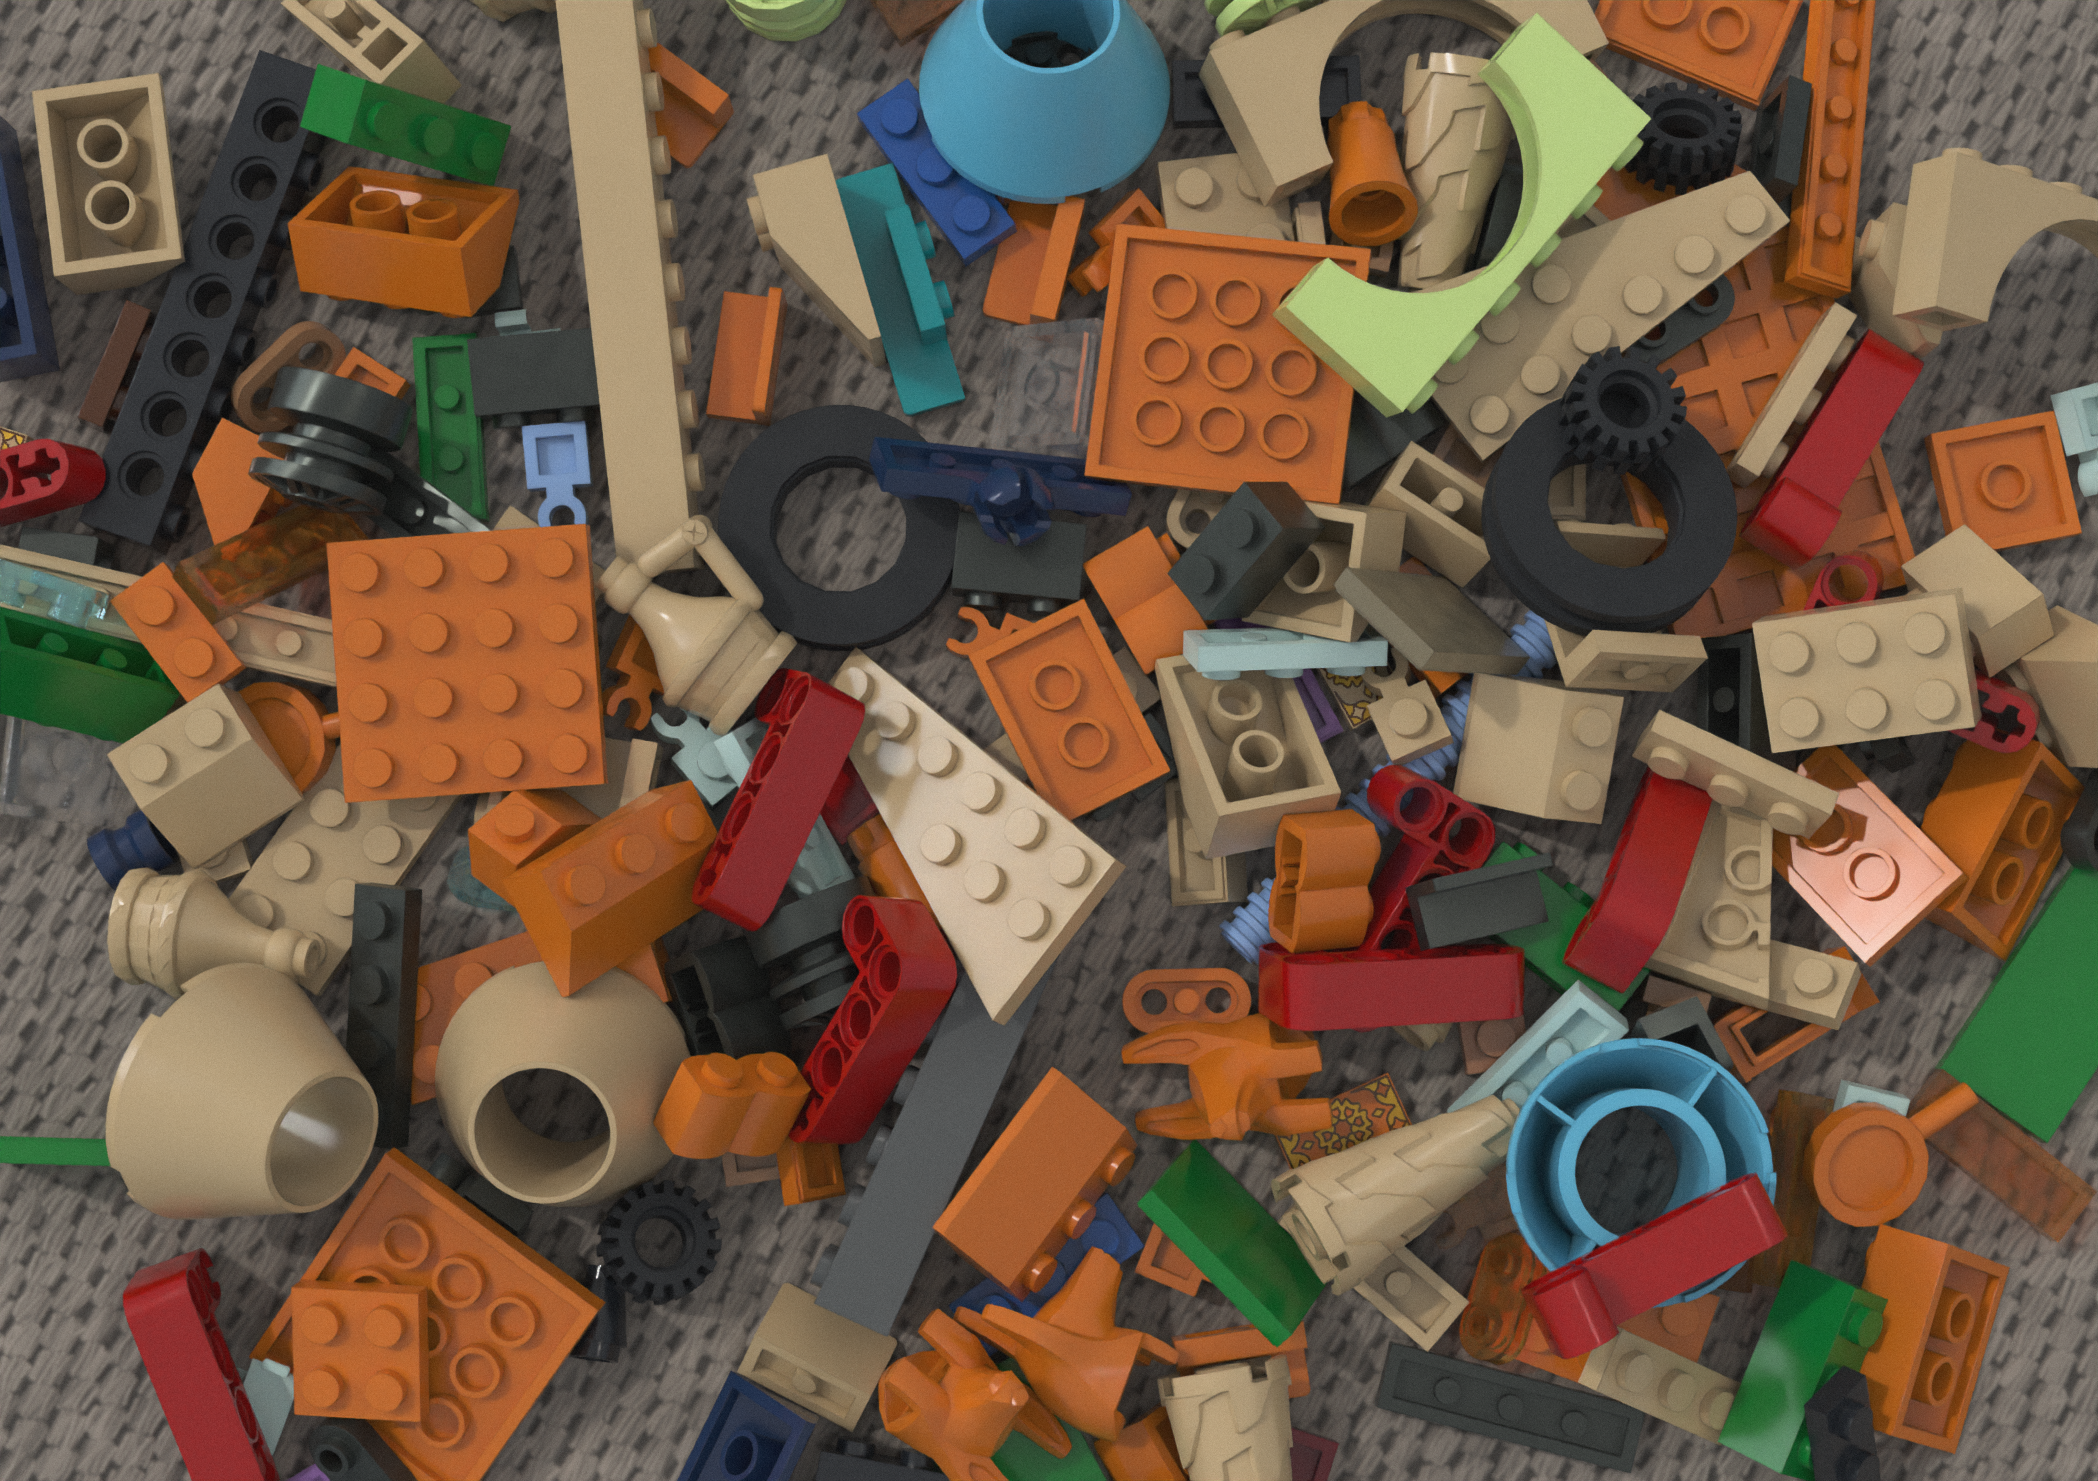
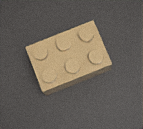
(1867, 671)

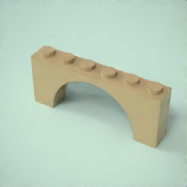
(1272, 78)
(1966, 228)

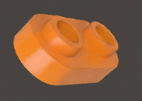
(1185, 997)

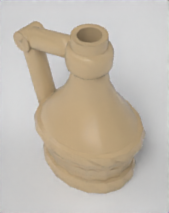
(706, 649)
(184, 925)

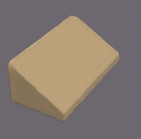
(1191, 875)

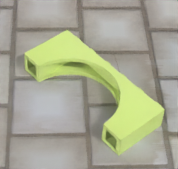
(1569, 134)

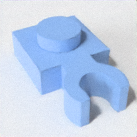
(558, 463)

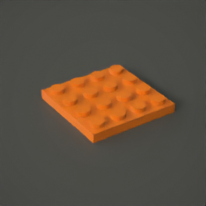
(1204, 378)
(467, 663)
(495, 1314)

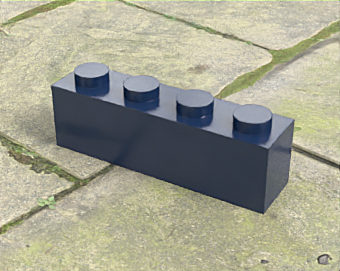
(25, 318)

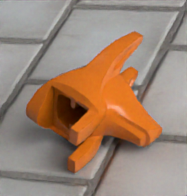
(1238, 1079)
(1073, 1346)
(961, 1405)

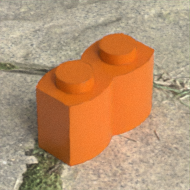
(1144, 597)
(1322, 880)
(731, 1105)

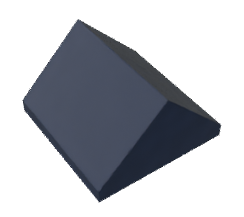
(750, 1435)

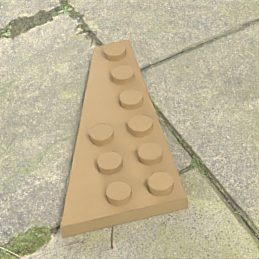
(1596, 295)
(984, 847)

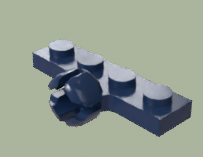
(1003, 486)

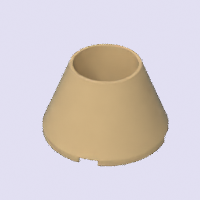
(606, 1035)
(238, 1103)

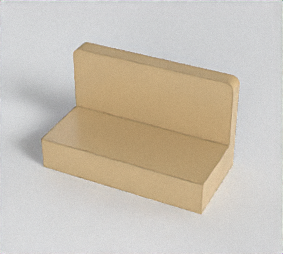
(817, 1357)

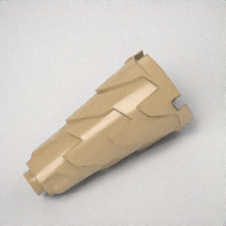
(1451, 160)
(1390, 1188)
(1232, 1419)

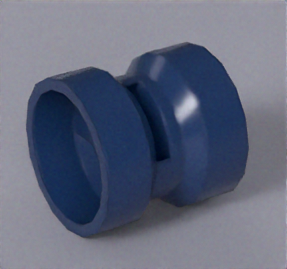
(130, 847)

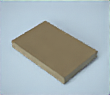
(1430, 622)

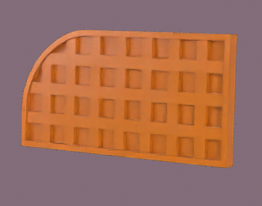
(1726, 388)

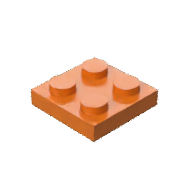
(2005, 481)
(360, 1350)

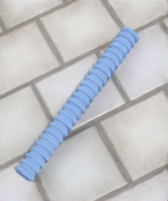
(1251, 924)

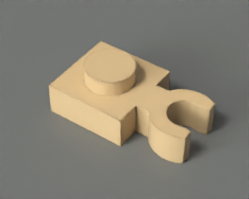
(1405, 716)

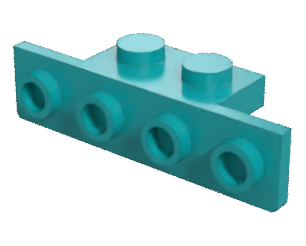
(901, 291)

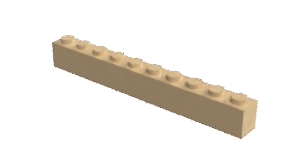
(631, 272)

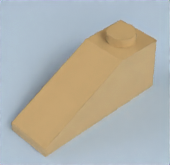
(376, 45)

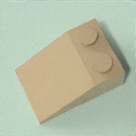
(807, 227)
(2065, 686)
(1242, 755)

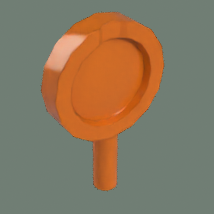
(296, 728)
(1872, 1160)

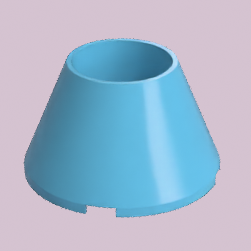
(1038, 128)
(1693, 1098)

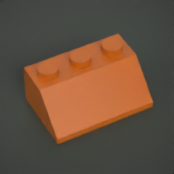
(404, 241)
(2003, 830)
(614, 884)
(1037, 1186)
(1930, 1335)

